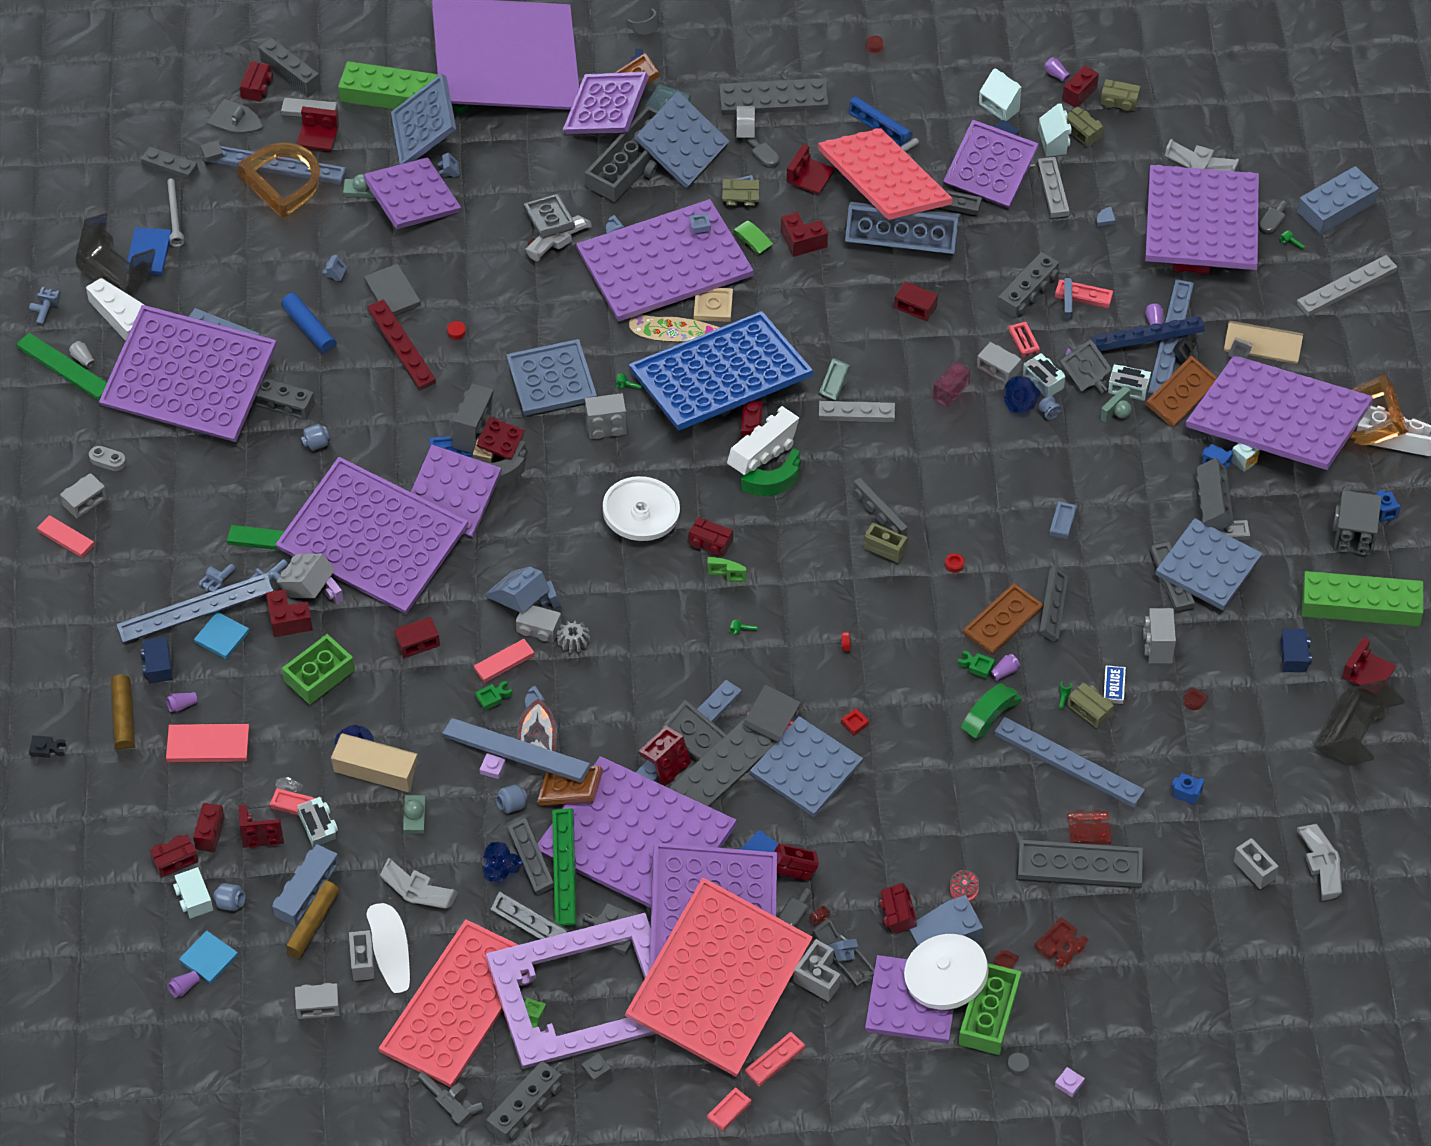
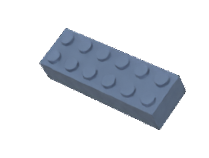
(917, 231)

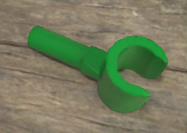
(1288, 236)
(621, 382)
(736, 625)
(1064, 691)

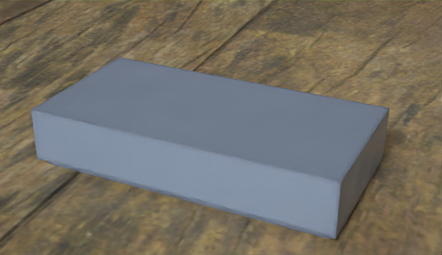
(1068, 298)
(1063, 520)

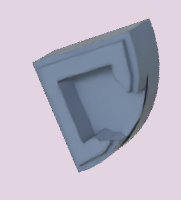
(1106, 217)
(613, 224)
(532, 695)

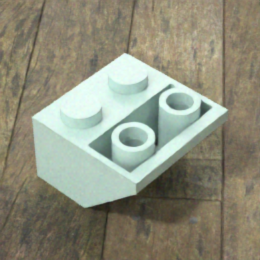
(1000, 95)
(1054, 131)

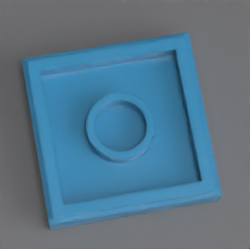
(221, 635)
(208, 957)

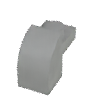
(746, 121)

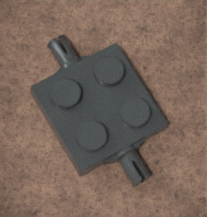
(1086, 365)
(610, 914)

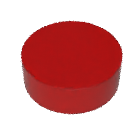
(456, 330)
(954, 563)
(846, 641)

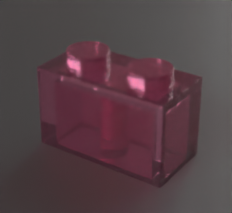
(951, 383)

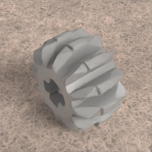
(573, 636)

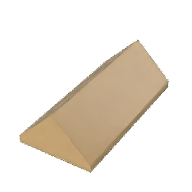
(1266, 341)
(374, 762)

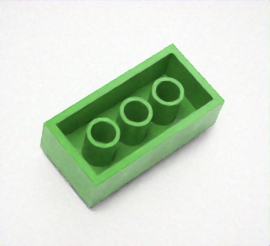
(991, 1011)

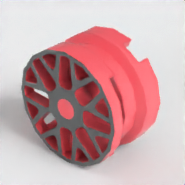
(964, 885)

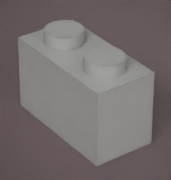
(998, 362)
(83, 495)
(539, 623)
(1255, 863)
(361, 955)
(317, 1001)

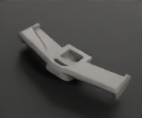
(1200, 158)
(558, 240)
(1322, 860)
(417, 887)

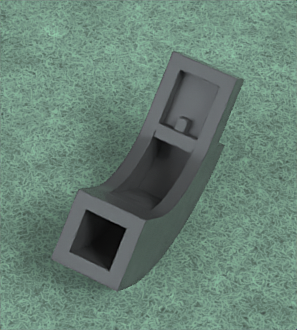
(512, 468)

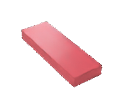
(1086, 294)
(65, 536)
(504, 660)
(774, 1059)

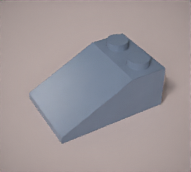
(519, 589)
(949, 918)

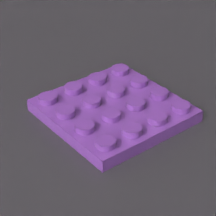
(606, 103)
(991, 164)
(412, 193)
(457, 484)
(895, 1010)

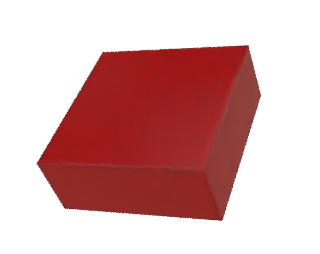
(855, 721)

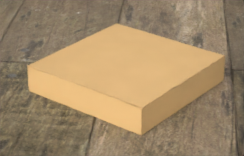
(714, 305)

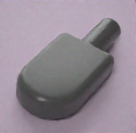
(764, 153)
(1272, 218)
(795, 908)

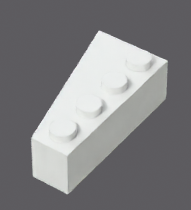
(114, 305)
(1415, 441)
(764, 442)

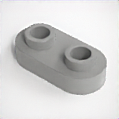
(104, 458)

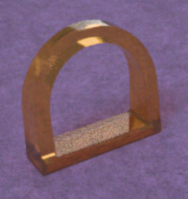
(280, 205)
(1385, 430)

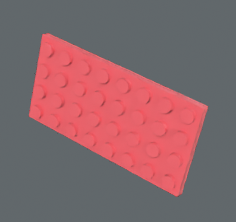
(884, 173)
(450, 1008)

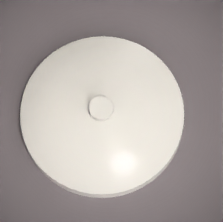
(641, 508)
(946, 971)

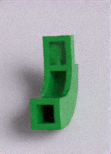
(774, 481)
(988, 709)

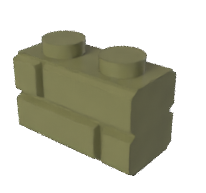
(1120, 95)
(1084, 127)
(740, 191)
(885, 542)
(1091, 705)

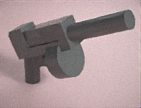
(451, 1099)

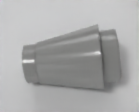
(81, 353)

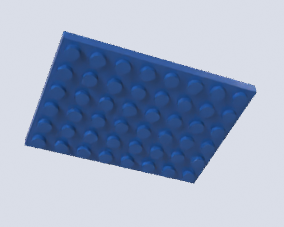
(720, 370)

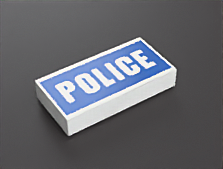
(1114, 684)

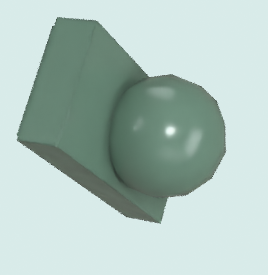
(357, 188)
(835, 379)
(1117, 405)
(414, 814)

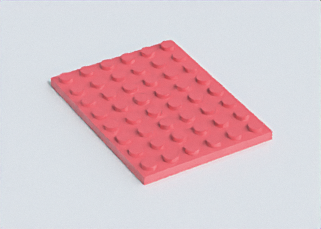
(718, 976)

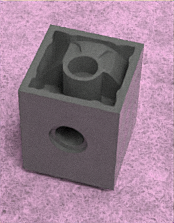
(1356, 522)

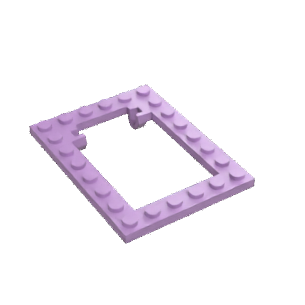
(511, 962)

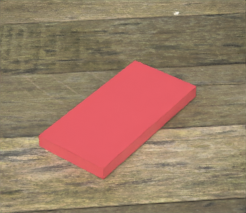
(208, 743)

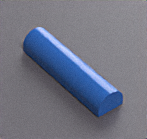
(876, 119)
(308, 322)

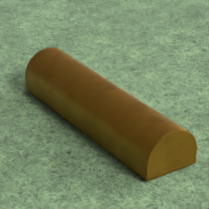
(122, 712)
(312, 919)

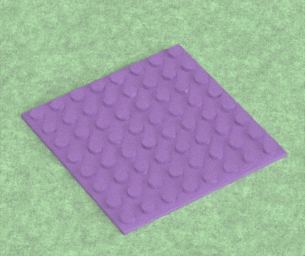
(506, 53)

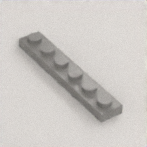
(1347, 285)

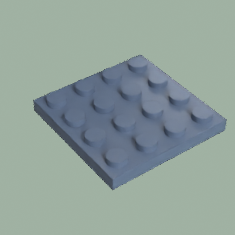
(423, 120)
(681, 139)
(551, 377)
(1208, 564)
(806, 766)

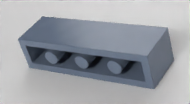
(305, 884)

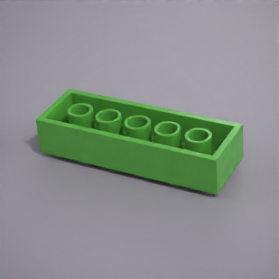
(380, 85)
(1362, 598)

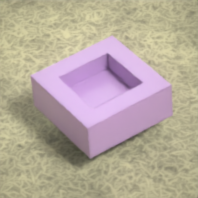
(333, 591)
(492, 766)
(1069, 1082)

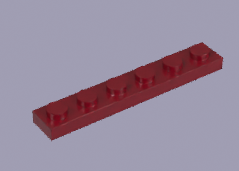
(401, 344)

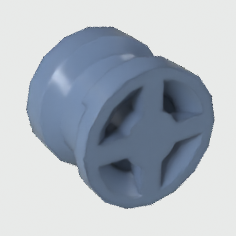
(1050, 408)

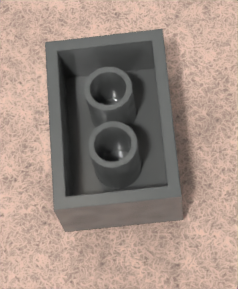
(471, 417)

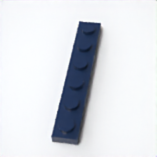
(1149, 333)

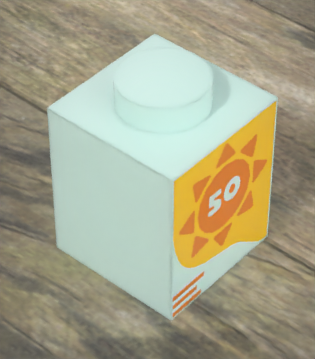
(1244, 456)

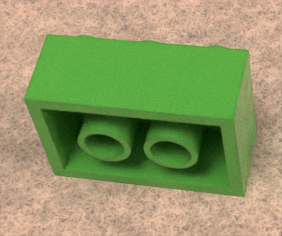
(318, 669)

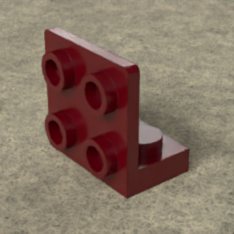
(318, 128)
(807, 172)
(500, 438)
(1366, 667)
(668, 754)
(259, 832)

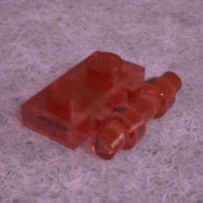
(1089, 833)
(1056, 938)

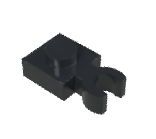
(1183, 348)
(43, 746)

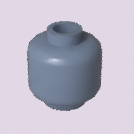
(315, 437)
(511, 799)
(229, 897)

